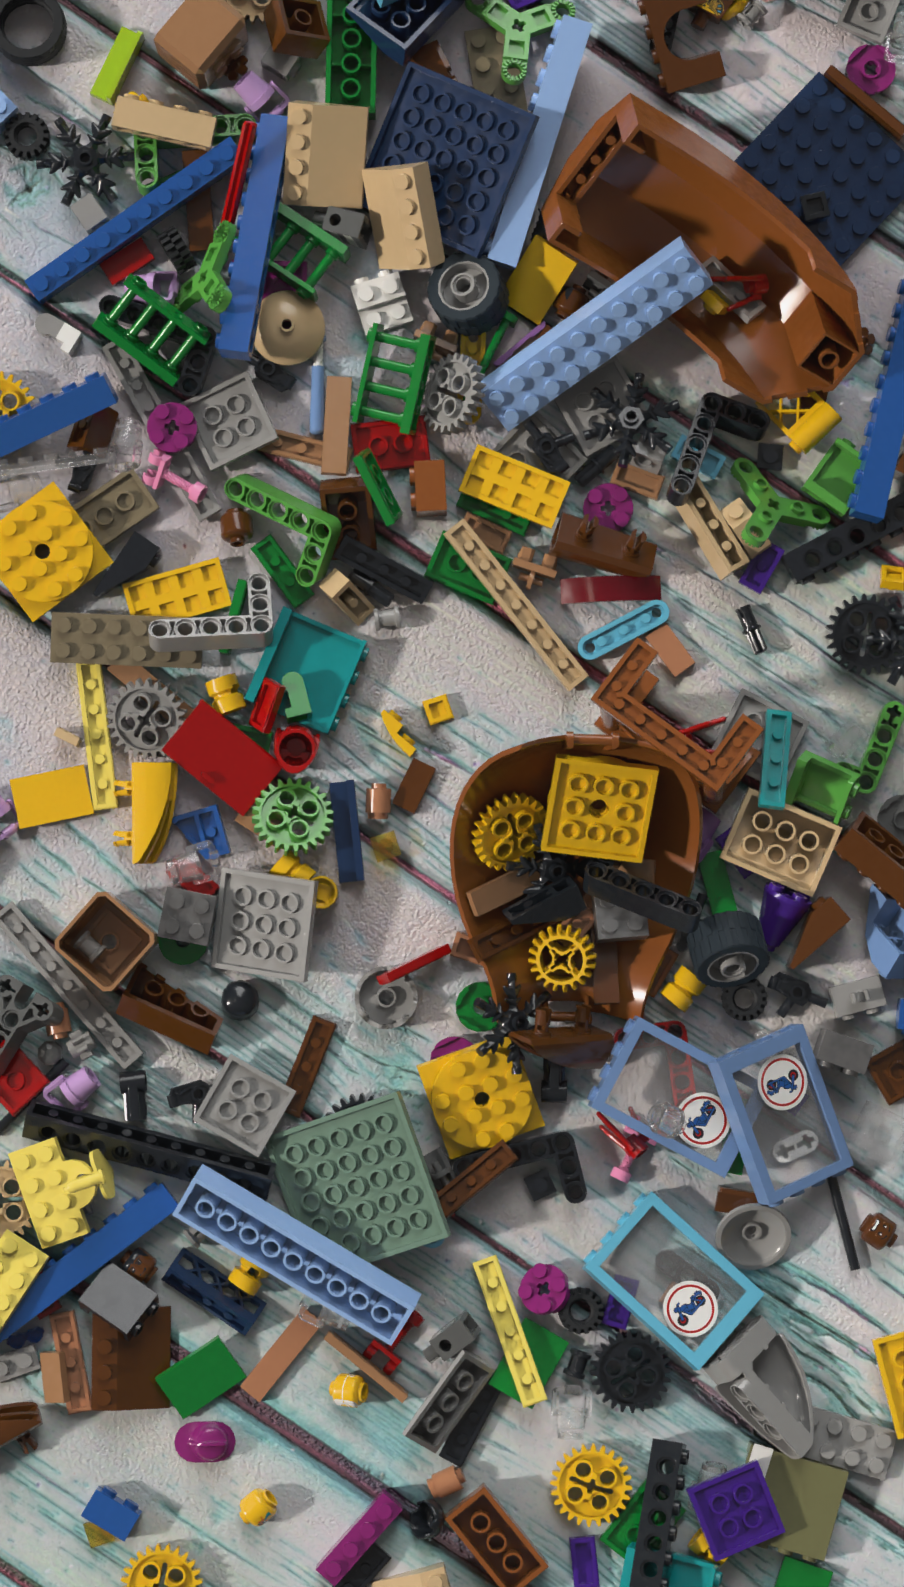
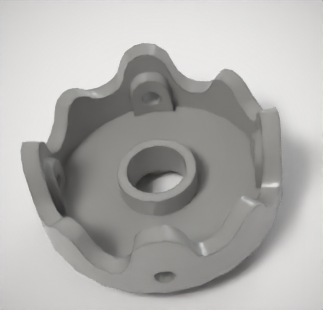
(383, 1015)

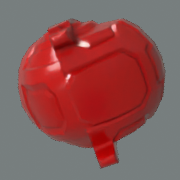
(295, 748)

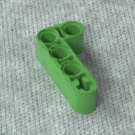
(875, 746)

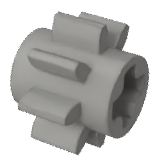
(81, 1044)

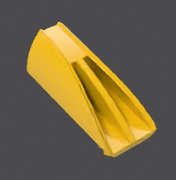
(153, 805)

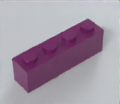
(359, 1537)

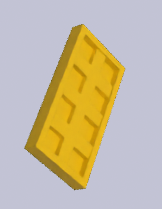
(514, 486)
(180, 592)

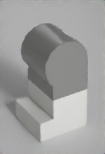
(52, 327)

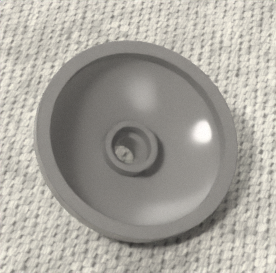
(754, 1246)

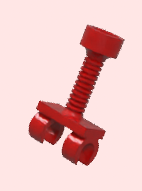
(414, 1320)

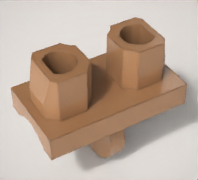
(443, 346)
(524, 562)

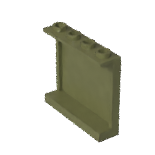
(806, 1500)

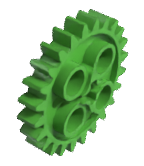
(302, 798)

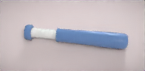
(317, 401)

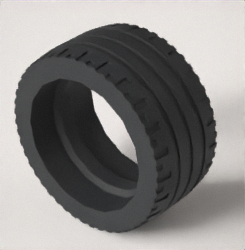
(39, 54)

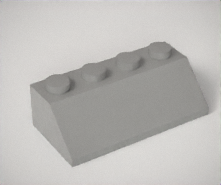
(448, 1400)

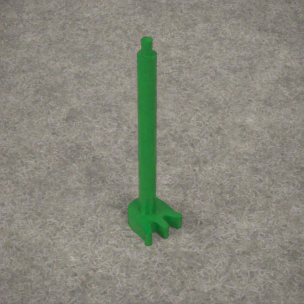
(508, 319)

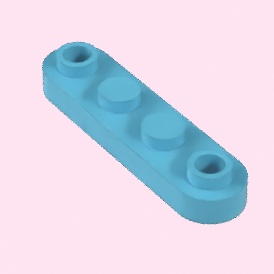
(623, 630)

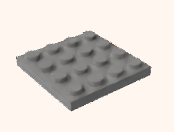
(264, 924)

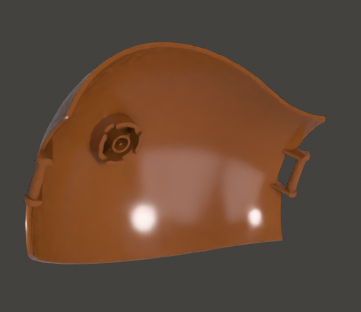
(671, 840)

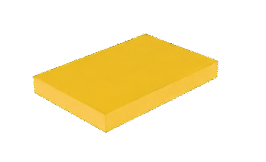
(539, 279)
(51, 796)

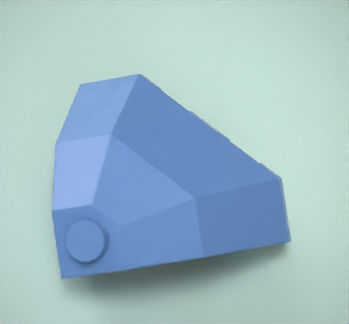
(885, 934)

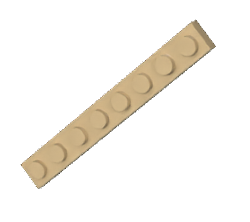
(515, 604)

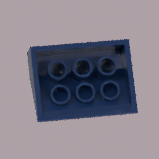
(402, 25)

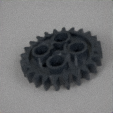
(843, 629)
(617, 1351)

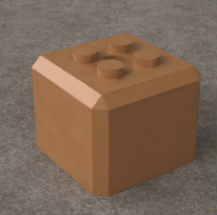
(202, 40)
(106, 916)

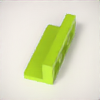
(117, 65)

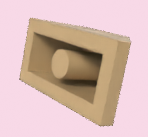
(737, 516)
(346, 596)

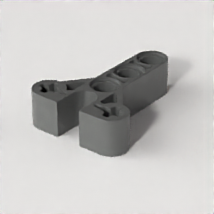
(29, 1018)

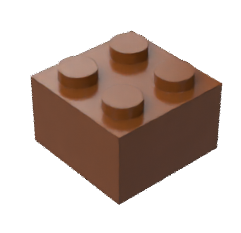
(430, 488)

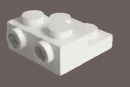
(381, 301)

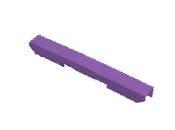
(505, 356)

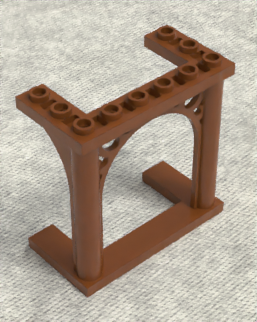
(623, 713)

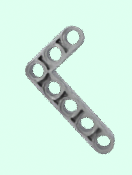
(222, 626)

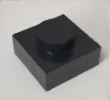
(814, 206)
(769, 456)
(540, 1184)

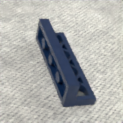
(347, 831)
(211, 1295)

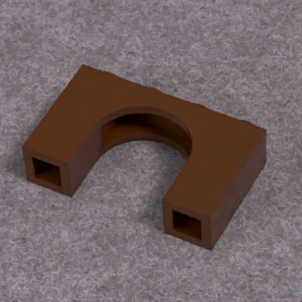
(676, 72)

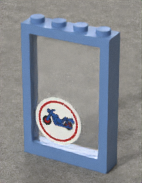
(659, 1068)
(781, 1115)

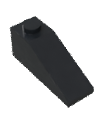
(131, 562)
(550, 904)

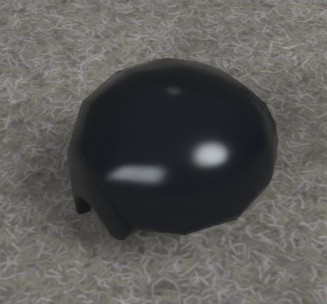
(240, 1000)
(427, 1519)

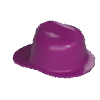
(205, 1441)

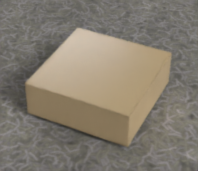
(67, 736)

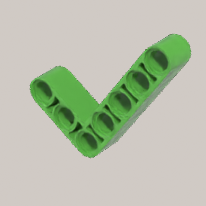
(150, 146)
(293, 519)

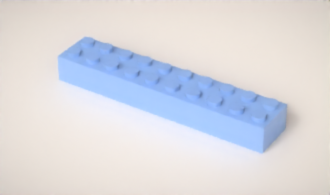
(550, 105)
(595, 333)
(297, 1254)

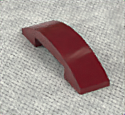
(610, 589)

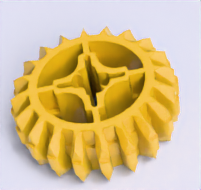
(569, 967)

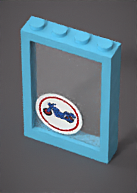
(672, 1280)

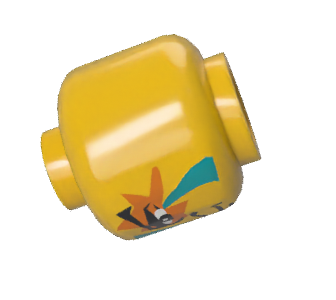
(258, 1507)

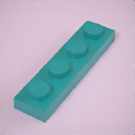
(775, 759)

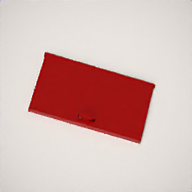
(229, 759)

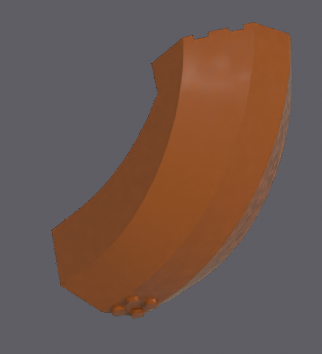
(648, 181)

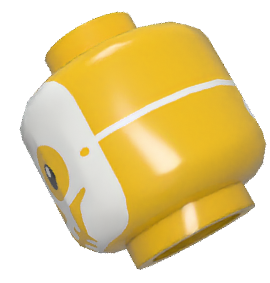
(349, 1390)

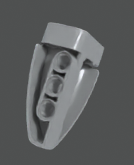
(765, 1386)

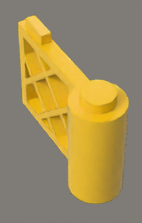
(810, 427)

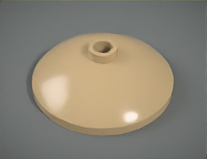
(298, 342)

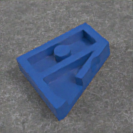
(202, 826)

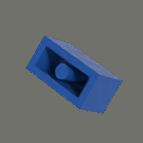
(111, 1512)

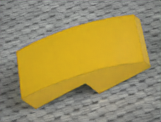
(393, 726)

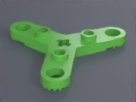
(516, 43)
(207, 281)
(771, 507)

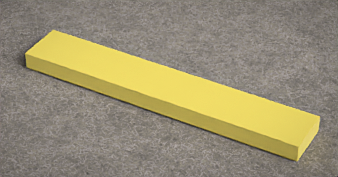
(97, 736)
(509, 1331)

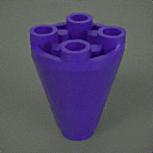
(781, 912)

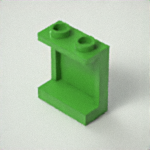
(833, 477)
(823, 786)

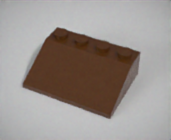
(127, 1369)

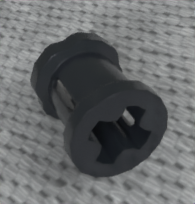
(577, 1363)

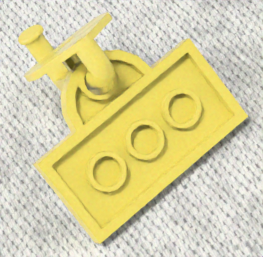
(56, 1191)
(18, 1270)

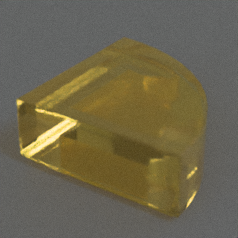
(97, 1535)

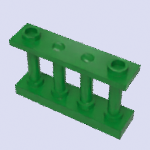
(314, 237)
(128, 338)
(411, 395)

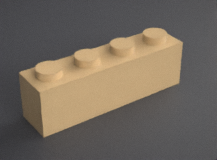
(164, 123)
(712, 532)

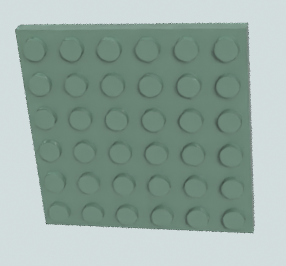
(360, 1179)

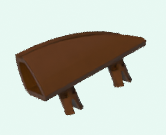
(602, 546)
(568, 1046)
(17, 1422)

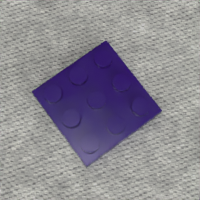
(735, 1510)

